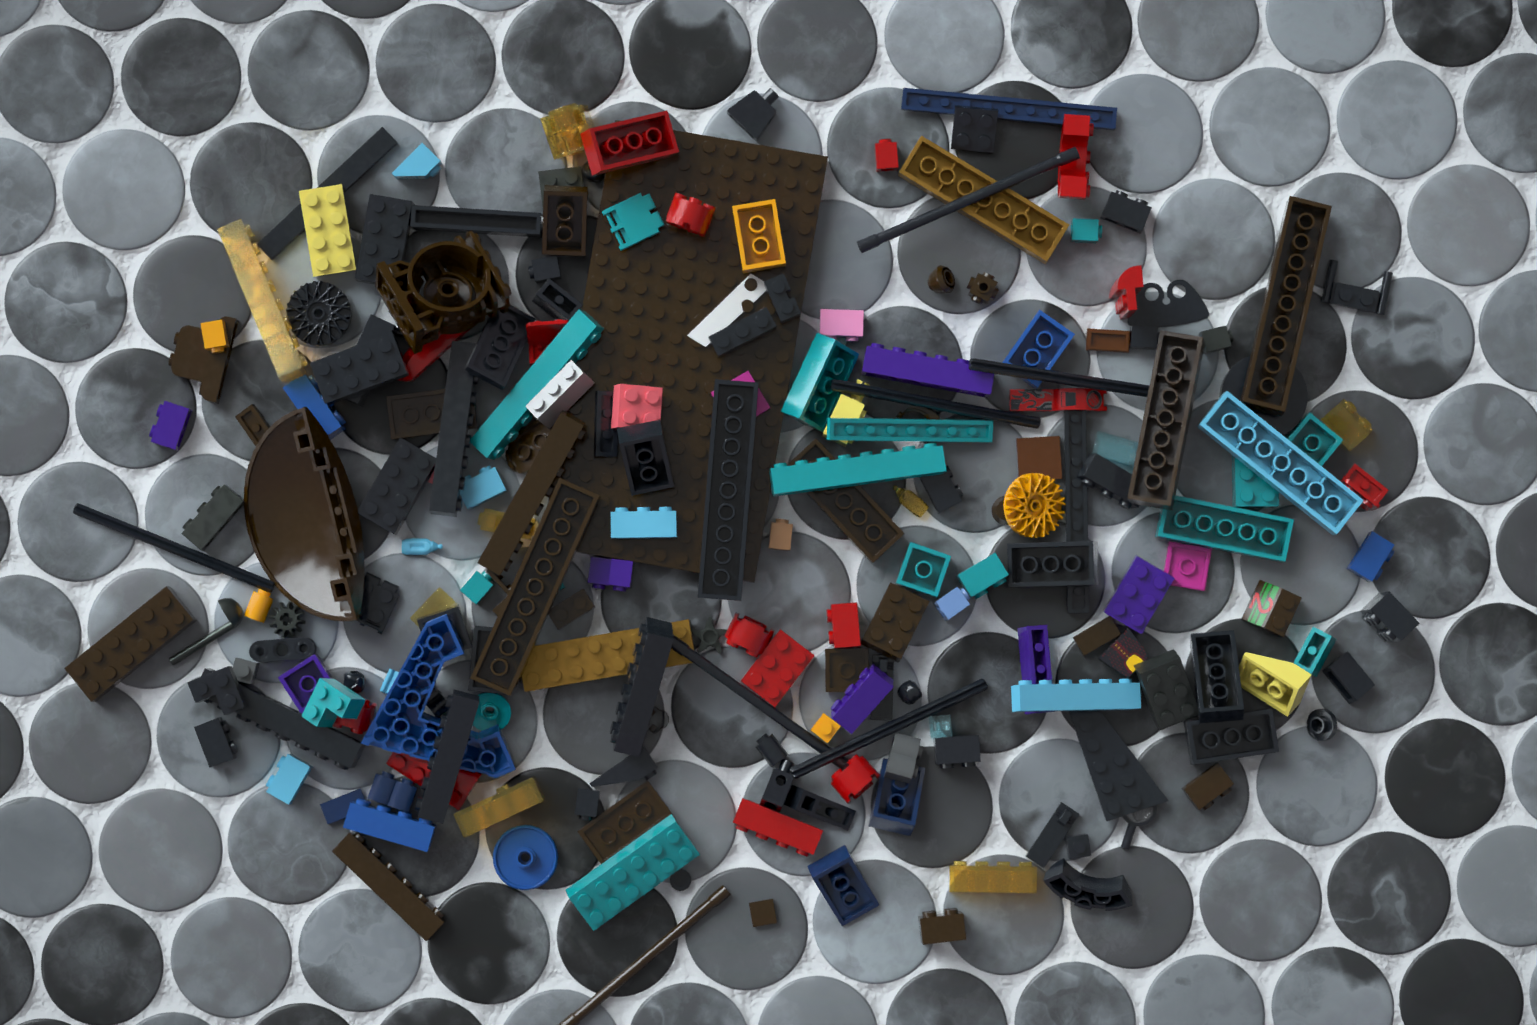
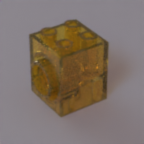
(564, 129)

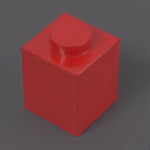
(886, 155)

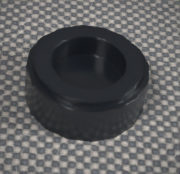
(680, 880)

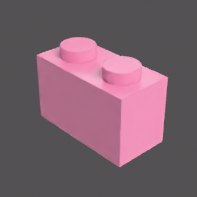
(842, 324)

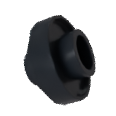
(1321, 724)

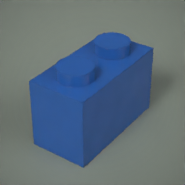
(1371, 557)

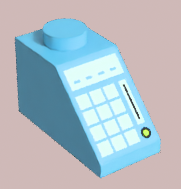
(418, 165)

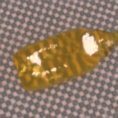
(911, 501)

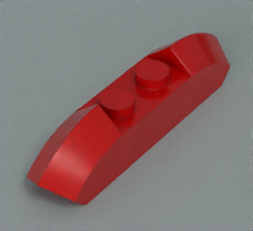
(430, 352)

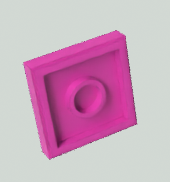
(1188, 565)

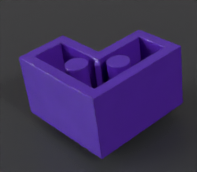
(611, 573)

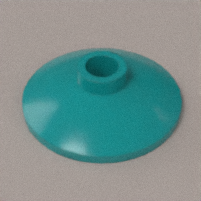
(500, 715)

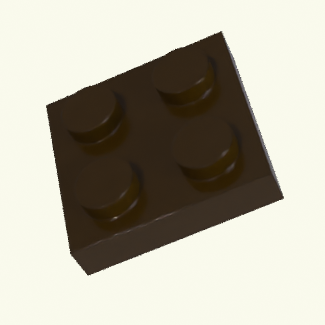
(844, 667)

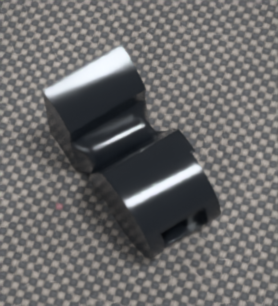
(436, 703)

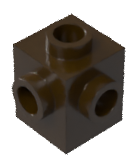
(978, 295)

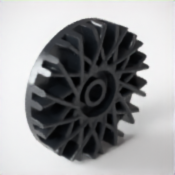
(323, 329)

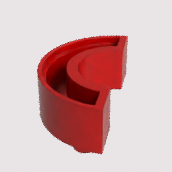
(1073, 176)

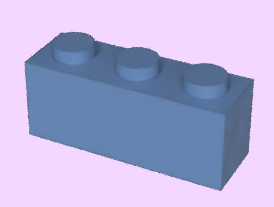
(952, 603)

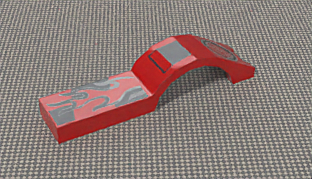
(1056, 399)

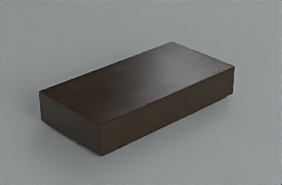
(1096, 635)

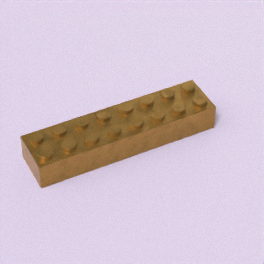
(1003, 214)
(591, 658)

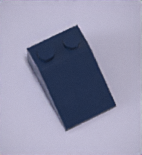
(896, 803)
(843, 885)

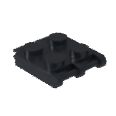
(377, 602)

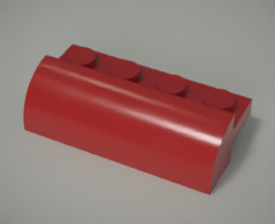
(1126, 289)
(417, 768)

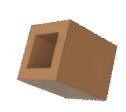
(780, 535)

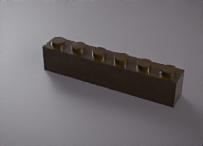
(388, 885)

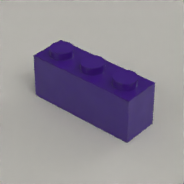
(861, 698)

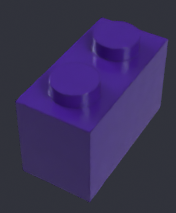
(170, 425)

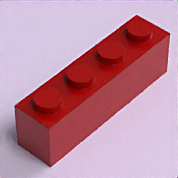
(777, 826)

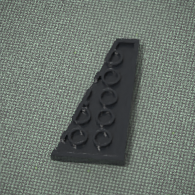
(1114, 770)

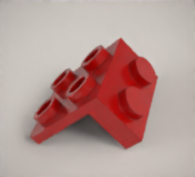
(540, 335)
(1365, 487)

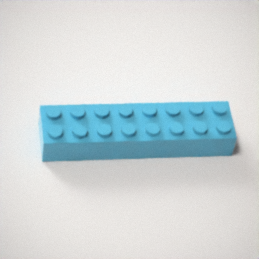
(1280, 463)

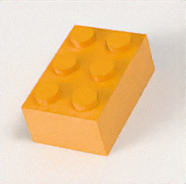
(759, 236)

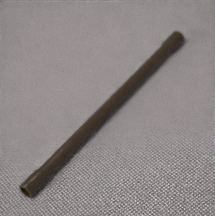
(713, 901)

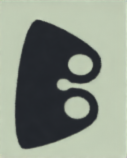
(1178, 312)

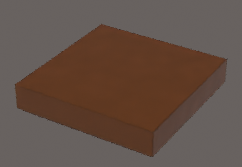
(1039, 456)

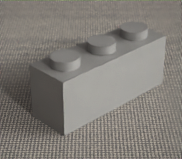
(559, 394)

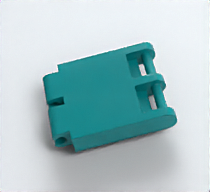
(634, 220)

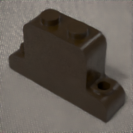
(197, 364)

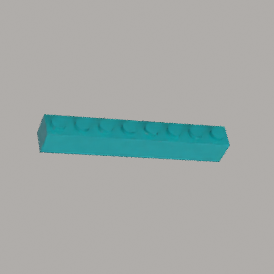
(511, 413)
(857, 471)

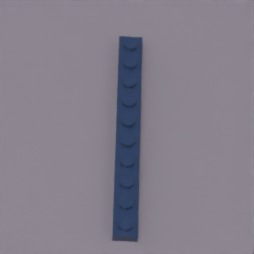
(1008, 108)

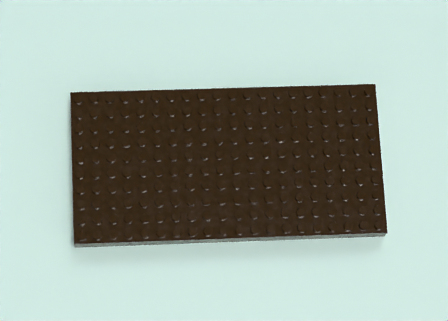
(650, 304)

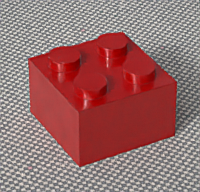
(844, 625)

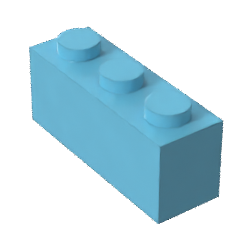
(643, 523)

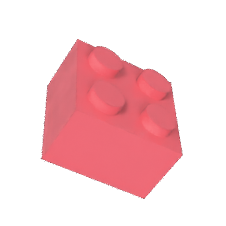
(635, 405)

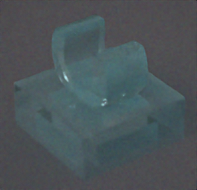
(940, 726)

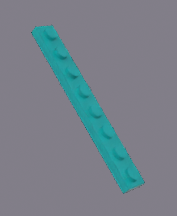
(909, 430)

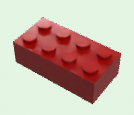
(629, 143)

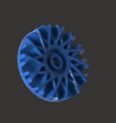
(513, 869)

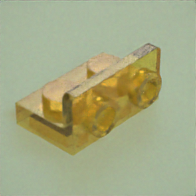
(1347, 424)

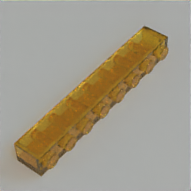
(262, 301)

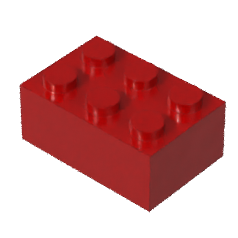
(777, 668)

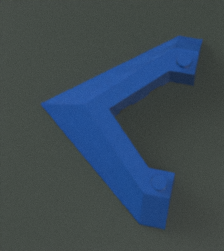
(401, 719)

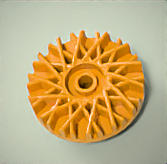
(1033, 505)

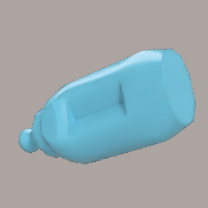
(419, 546)

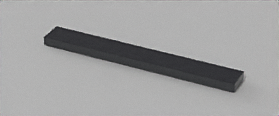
(346, 174)

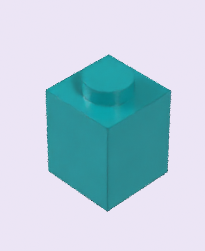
(1085, 230)
(478, 586)

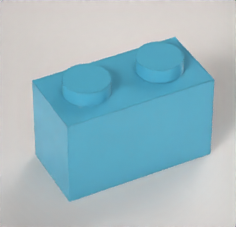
(482, 487)
(288, 779)

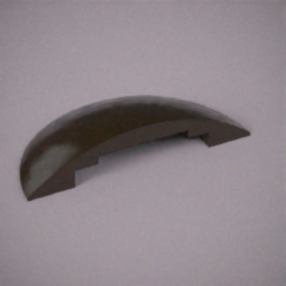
(305, 518)

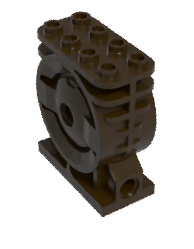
(436, 312)

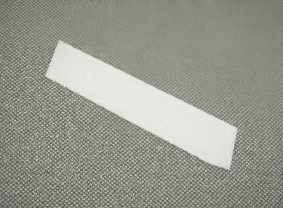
(726, 311)

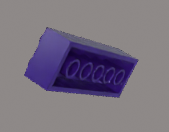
(925, 370)

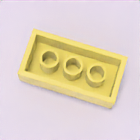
(327, 230)

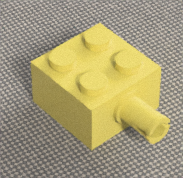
(848, 408)

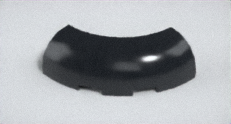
(1086, 890)

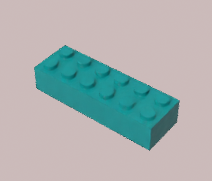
(1226, 529)
(632, 872)

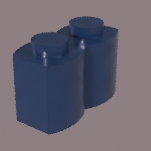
(393, 792)

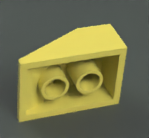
(1273, 681)

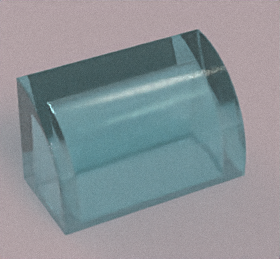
(1115, 448)

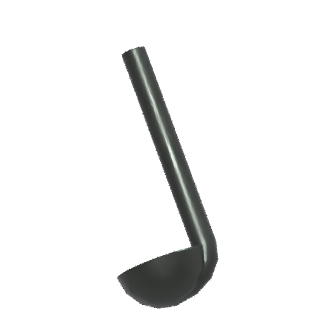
(233, 613)

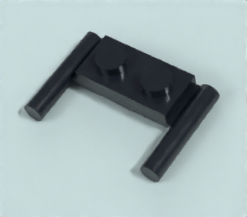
(1354, 296)

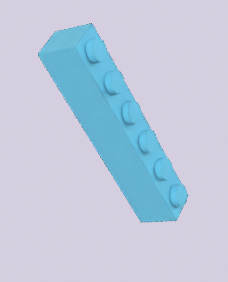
(1075, 697)

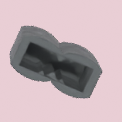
(903, 757)

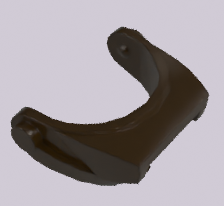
(928, 413)

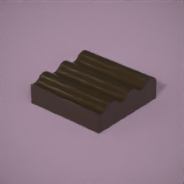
(762, 912)

